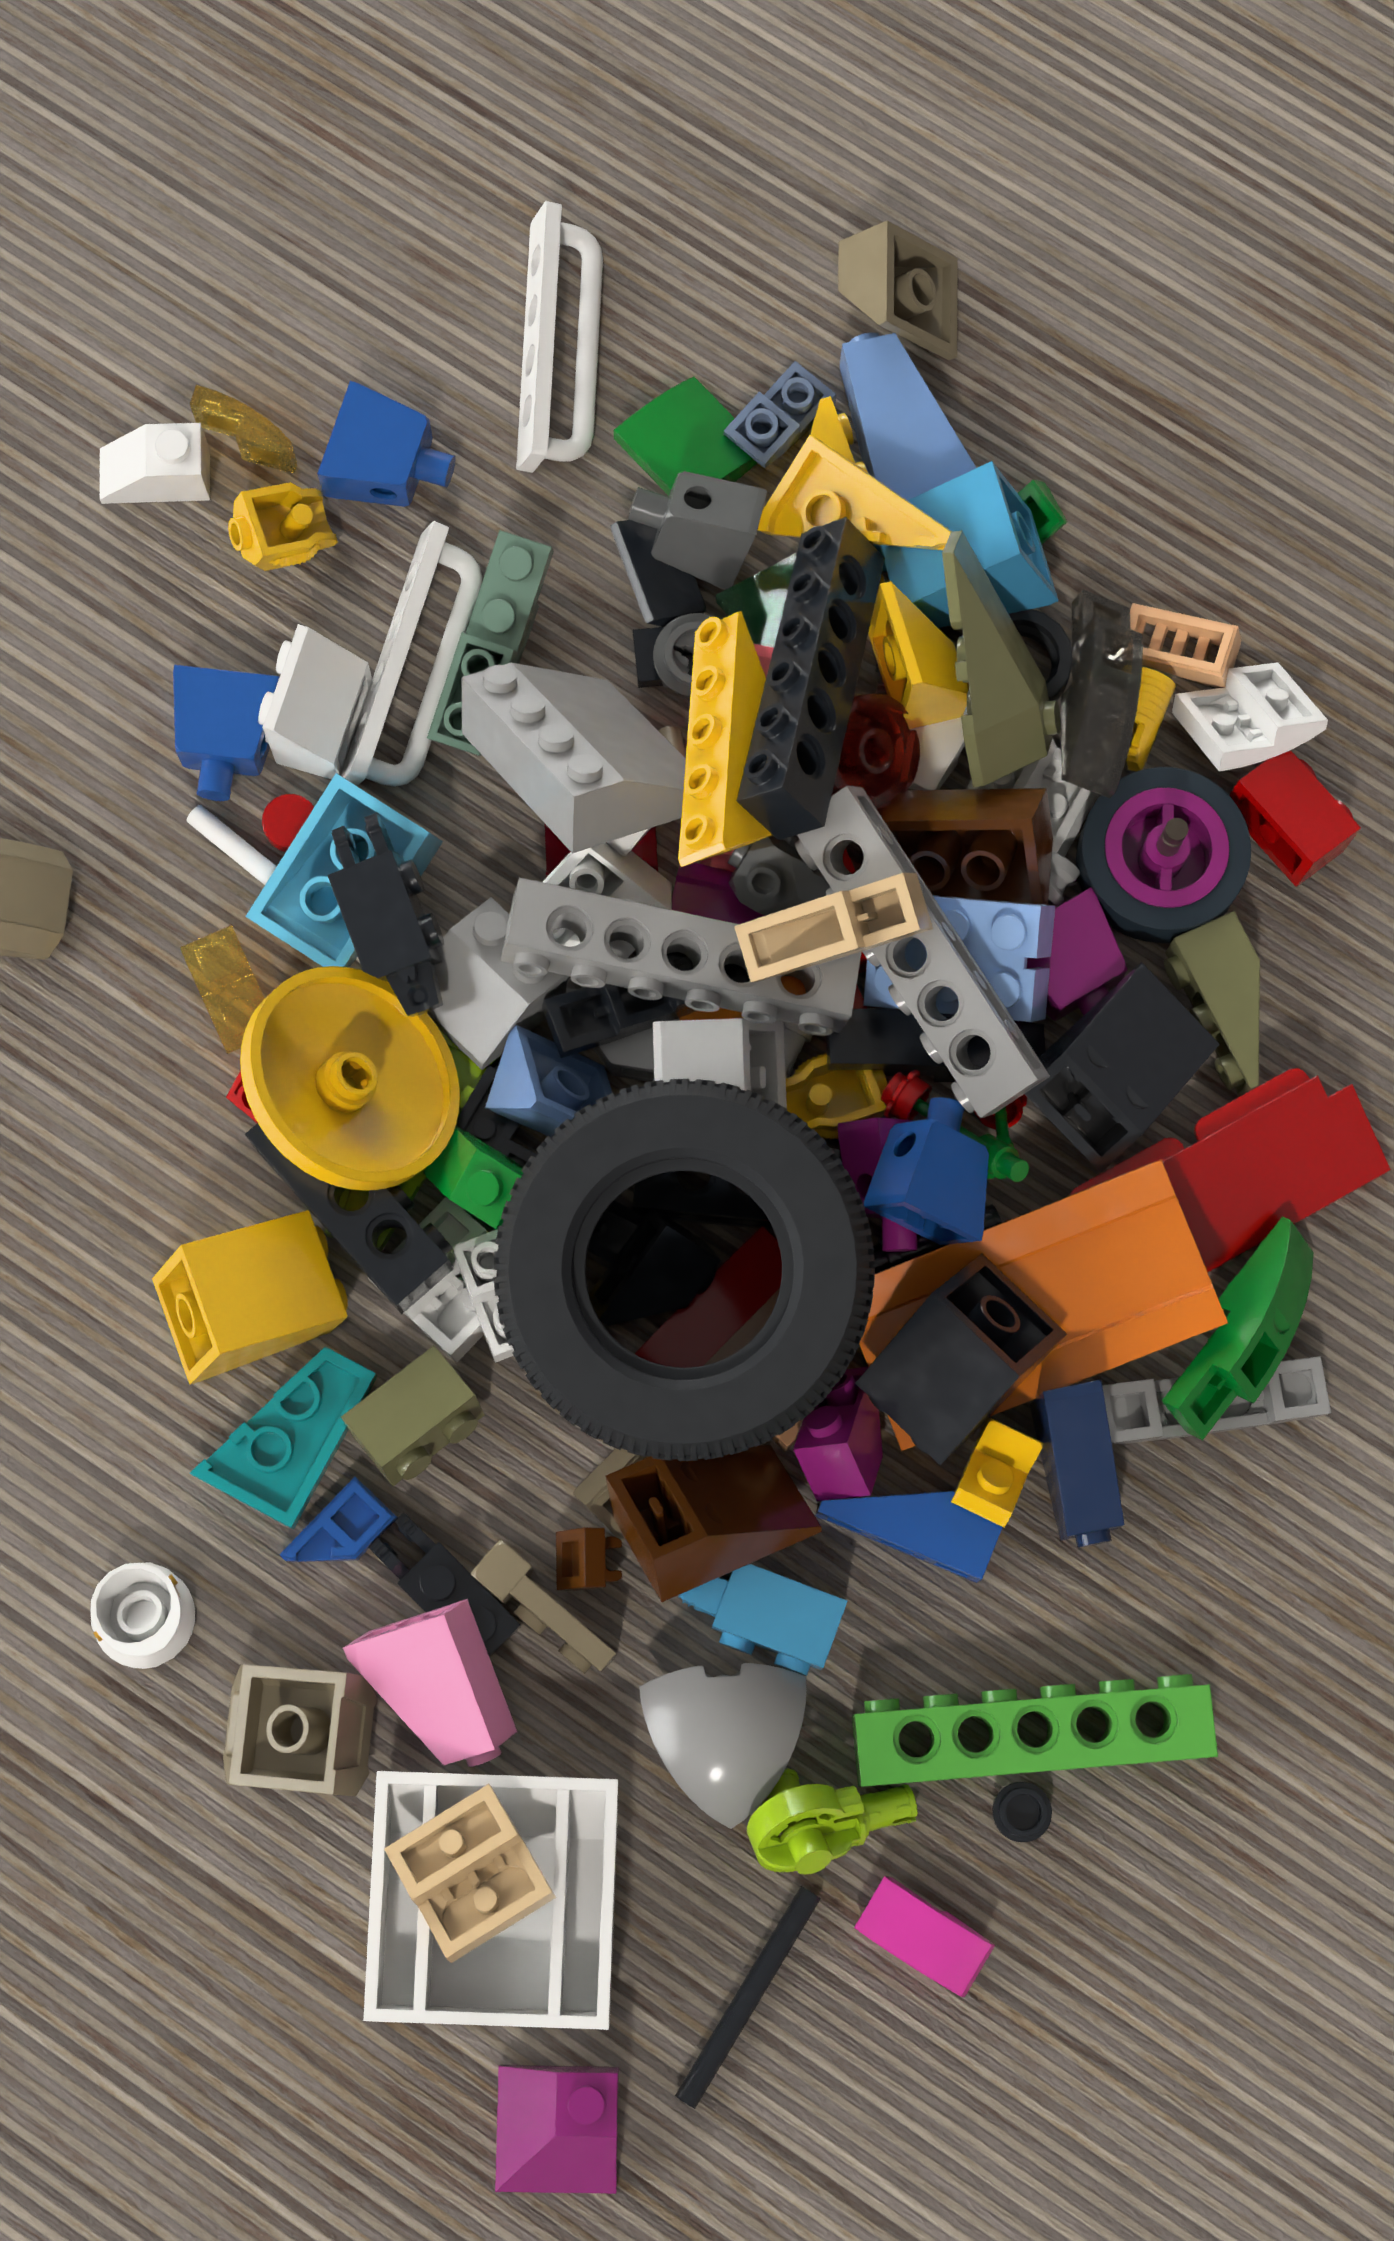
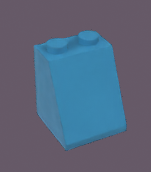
(998, 531)

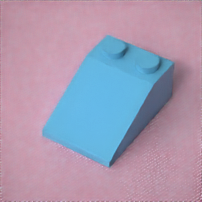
(299, 897)

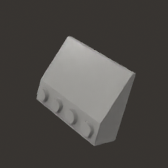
(573, 752)

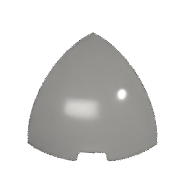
(725, 1733)

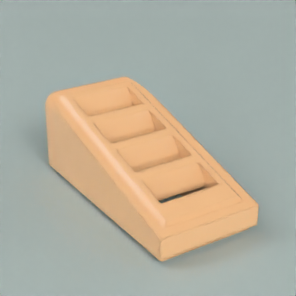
(1187, 626)

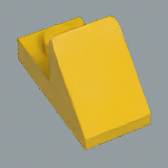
(996, 1472)

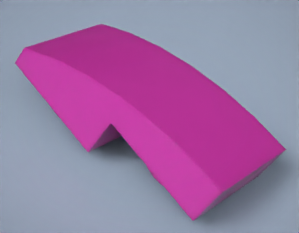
(924, 1936)

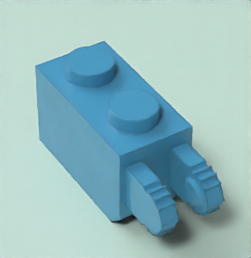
(772, 1614)

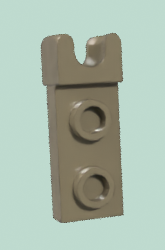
(507, 1576)

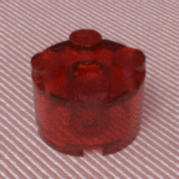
(878, 749)

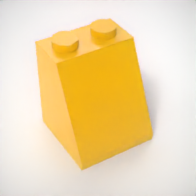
(249, 1294)

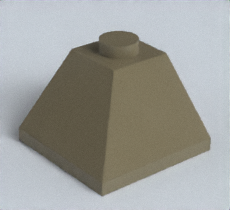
(902, 285)

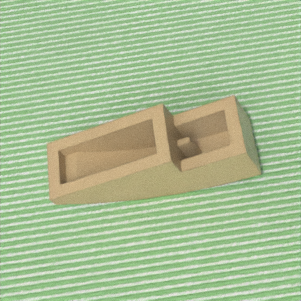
(833, 926)

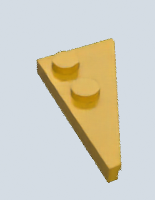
(828, 487)

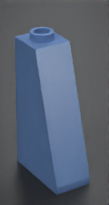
(897, 419)

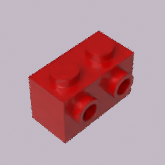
(1293, 816)

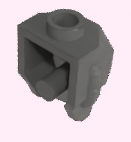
(774, 876)

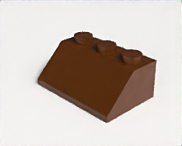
(977, 841)

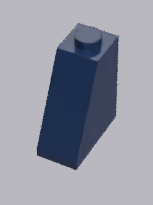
(1079, 1462)

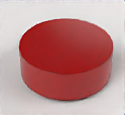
(284, 819)

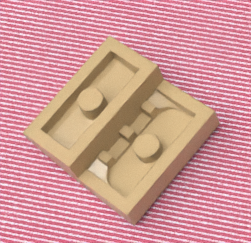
(469, 1873)

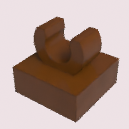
(582, 1559)

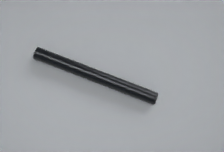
(747, 1997)

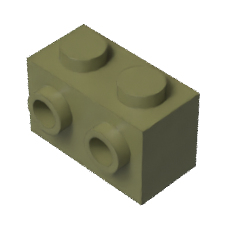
(414, 1416)

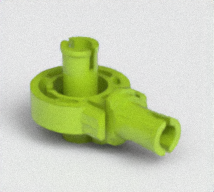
(840, 1822)

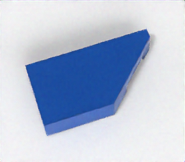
(342, 1528)

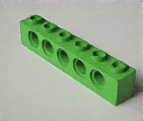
(1185, 1734)

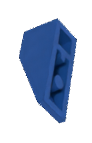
(921, 1527)

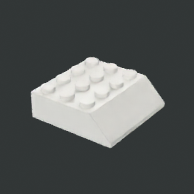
(540, 1970)

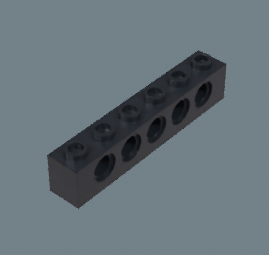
(811, 680)

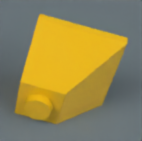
(915, 660)

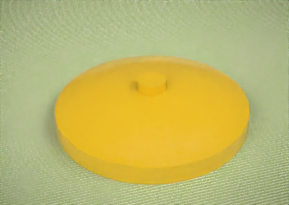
(349, 1079)

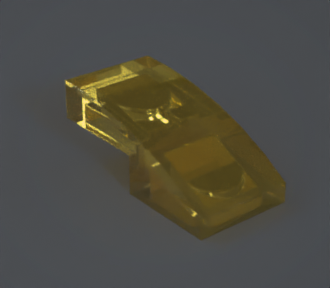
(255, 435)
(224, 983)

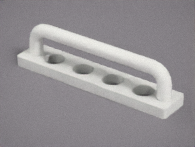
(538, 347)
(429, 551)

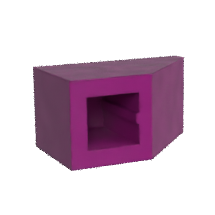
(841, 1442)

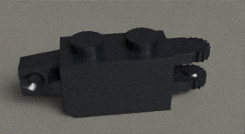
(387, 919)

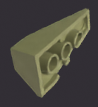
(1007, 696)

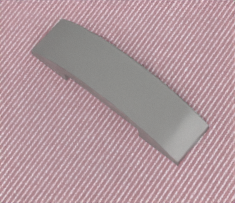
(1292, 1394)

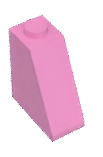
(438, 1682)

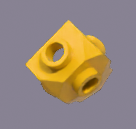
(280, 525)
(834, 1096)

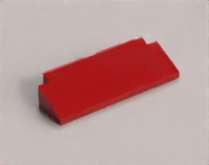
(1263, 1159)

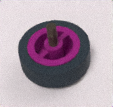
(1164, 853)

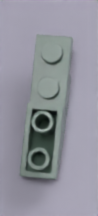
(496, 627)

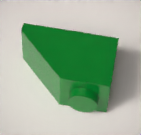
(474, 1176)

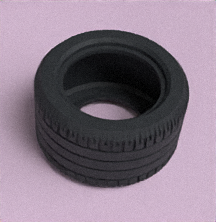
(820, 1297)

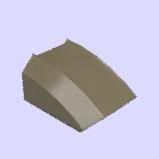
(32, 899)
(299, 1730)

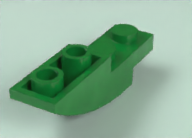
(1262, 1318)

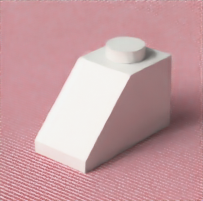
(156, 465)

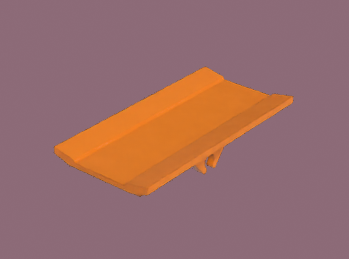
(1101, 1263)

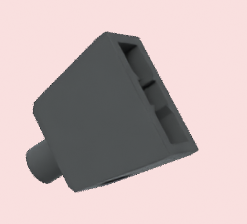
(702, 525)

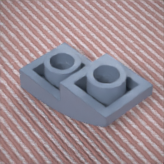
(780, 416)

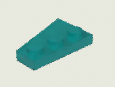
(290, 1441)

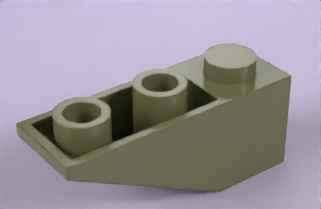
(1223, 985)

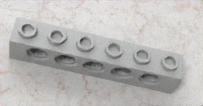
(654, 933)
(1012, 1062)

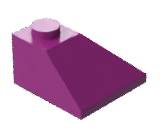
(557, 2129)

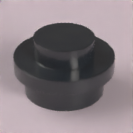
(1022, 1812)

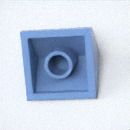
(539, 1086)

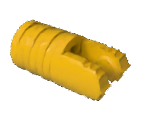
(1153, 702)

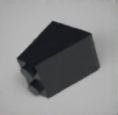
(959, 1358)

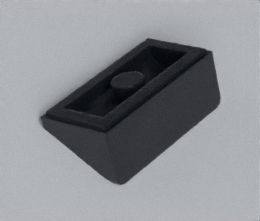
(658, 587)

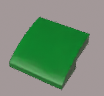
(682, 434)

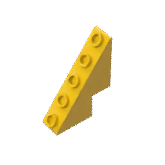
(720, 728)

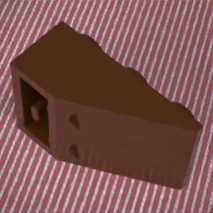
(707, 1515)

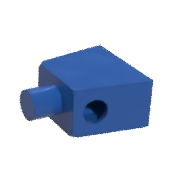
(380, 451)
(219, 725)
(932, 1177)

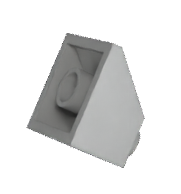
(480, 992)

